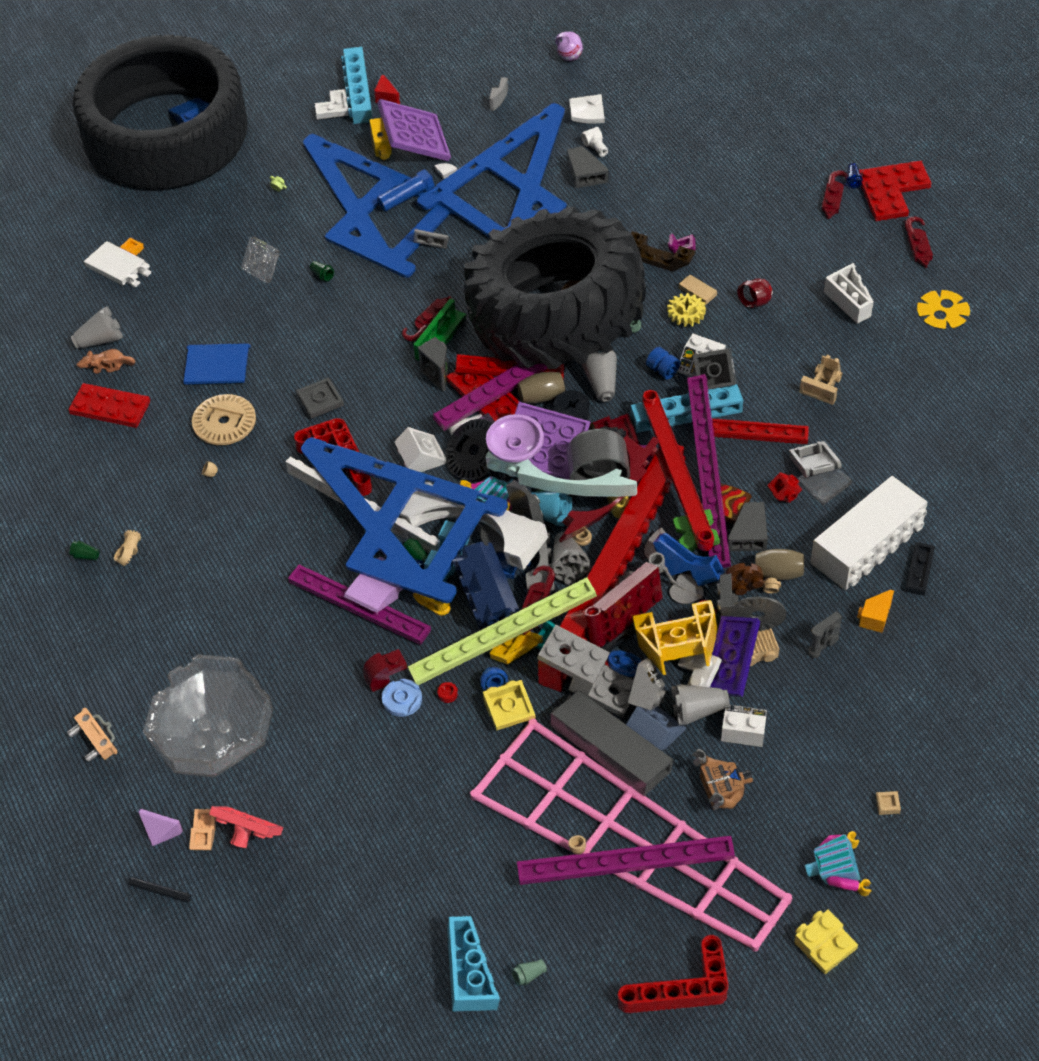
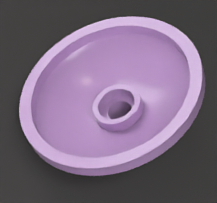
(514, 438)

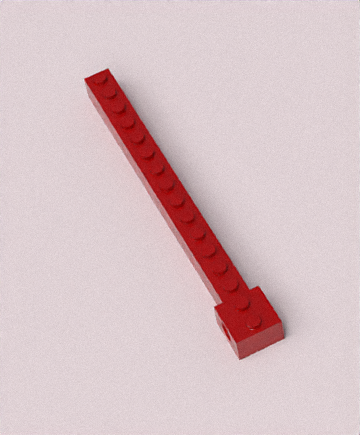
(615, 555)

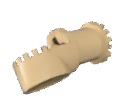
(129, 547)

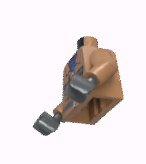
(721, 780)

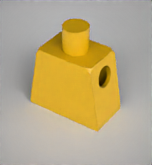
(380, 144)

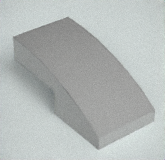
(498, 94)

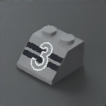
(647, 686)

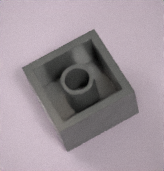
(717, 367)

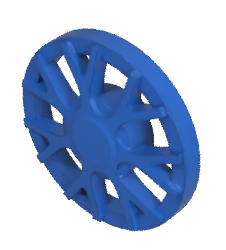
(625, 664)

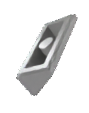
(430, 238)

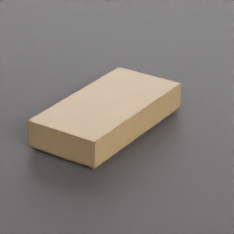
(694, 286)

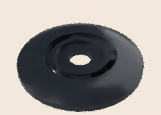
(458, 454)

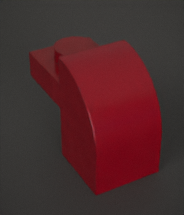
(379, 668)

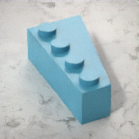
(469, 975)

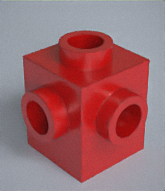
(785, 487)

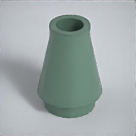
(526, 972)

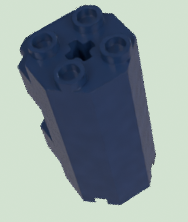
(485, 584)

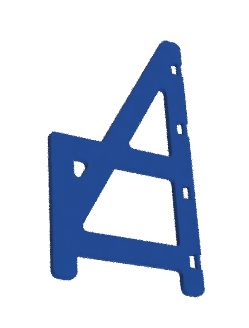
(490, 159)
(370, 243)
(399, 567)

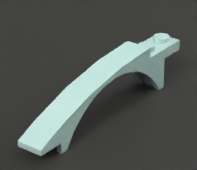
(607, 485)

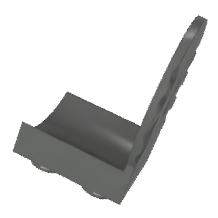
(522, 504)
(729, 605)

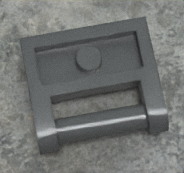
(825, 634)

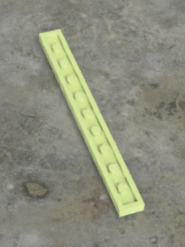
(502, 631)

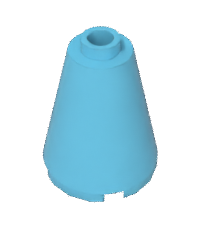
(554, 506)

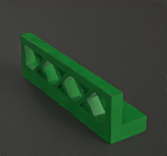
(442, 326)

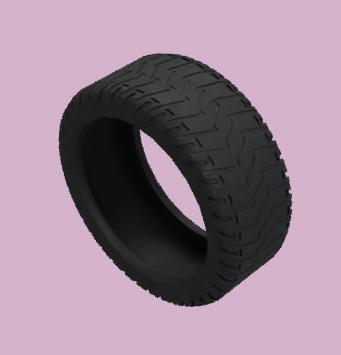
(150, 69)

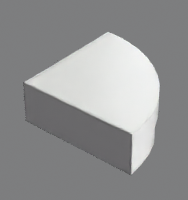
(445, 170)

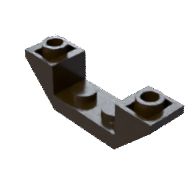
(662, 258)

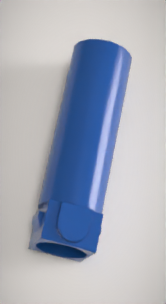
(406, 190)

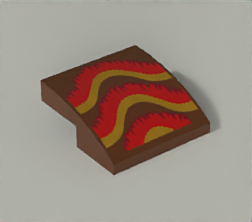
(733, 502)

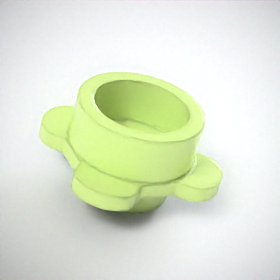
(277, 183)

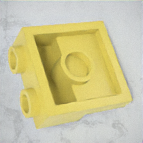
(508, 704)
(824, 941)

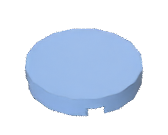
(402, 697)

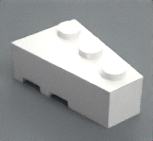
(849, 293)

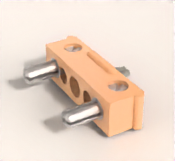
(95, 734)

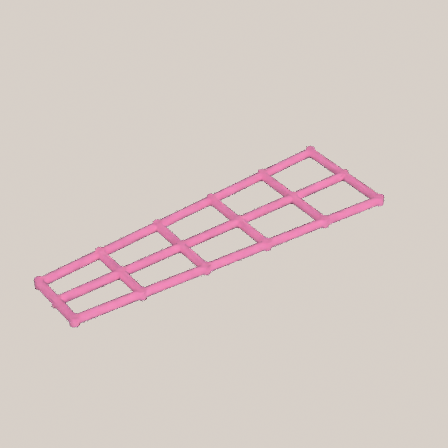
(608, 822)

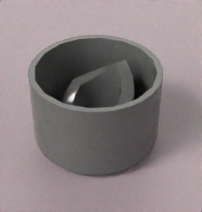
(596, 454)

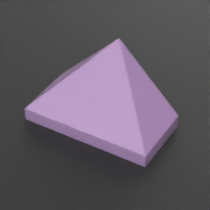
(159, 827)

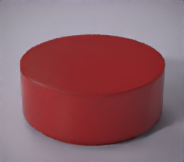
(447, 692)

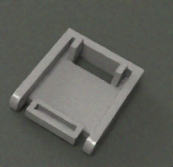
(814, 464)

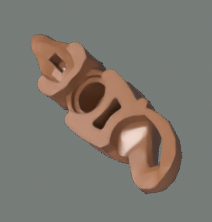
(109, 360)

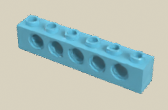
(357, 85)
(723, 402)

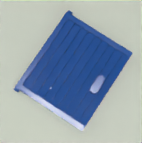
(216, 363)

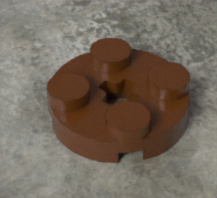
(745, 577)

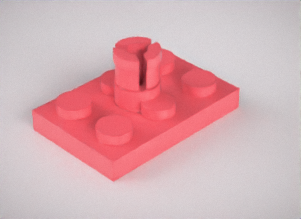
(244, 825)

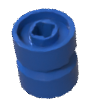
(661, 361)

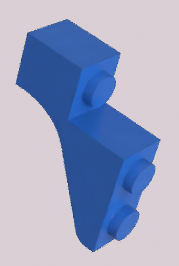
(680, 559)

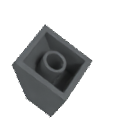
(434, 362)

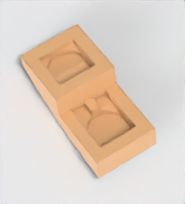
(203, 830)

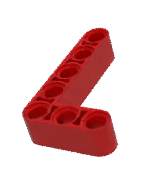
(336, 433)
(681, 987)

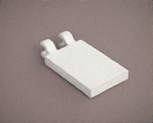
(117, 264)

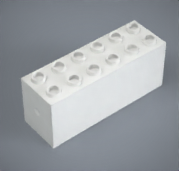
(868, 533)

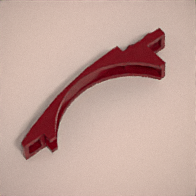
(580, 520)

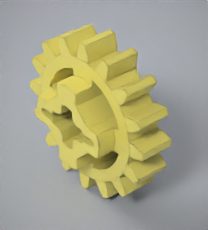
(694, 312)

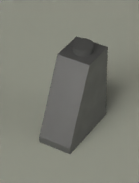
(585, 168)
(749, 529)

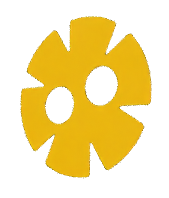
(952, 313)

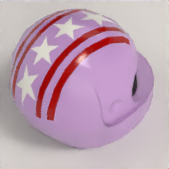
(570, 47)

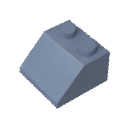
(655, 726)

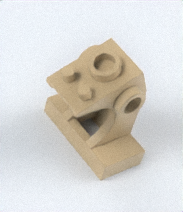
(828, 371)

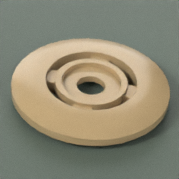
(223, 433)

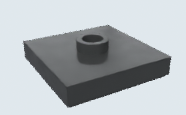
(319, 398)

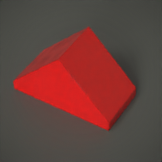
(386, 91)

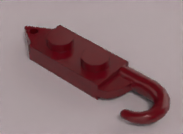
(833, 194)
(918, 242)
(426, 318)
(539, 590)

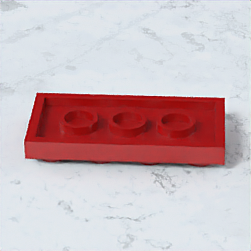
(109, 405)

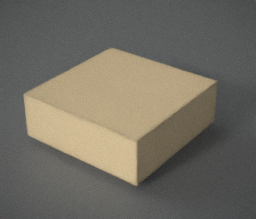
(888, 803)

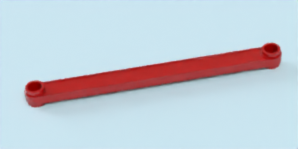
(678, 471)

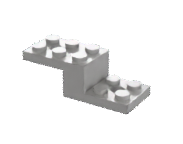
(588, 669)

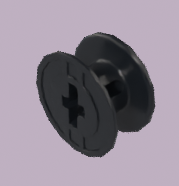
(573, 404)

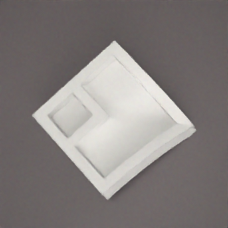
(587, 109)

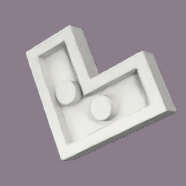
(336, 108)
(702, 674)

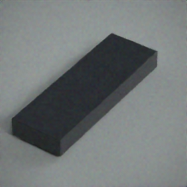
(920, 569)

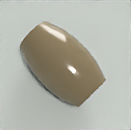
(540, 387)
(780, 563)

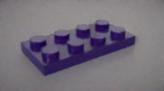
(735, 648)

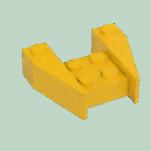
(678, 637)

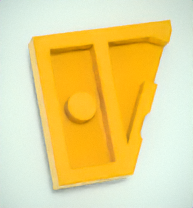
(515, 647)

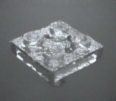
(264, 258)

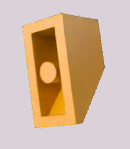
(875, 611)

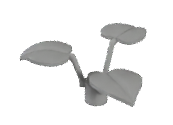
(685, 587)

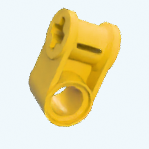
(435, 606)

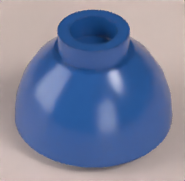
(493, 678)

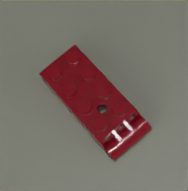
(629, 598)

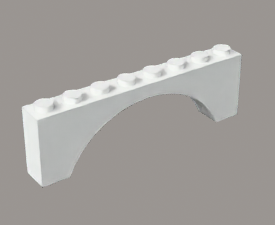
(520, 535)

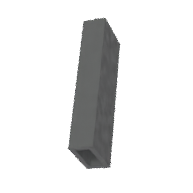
(611, 742)

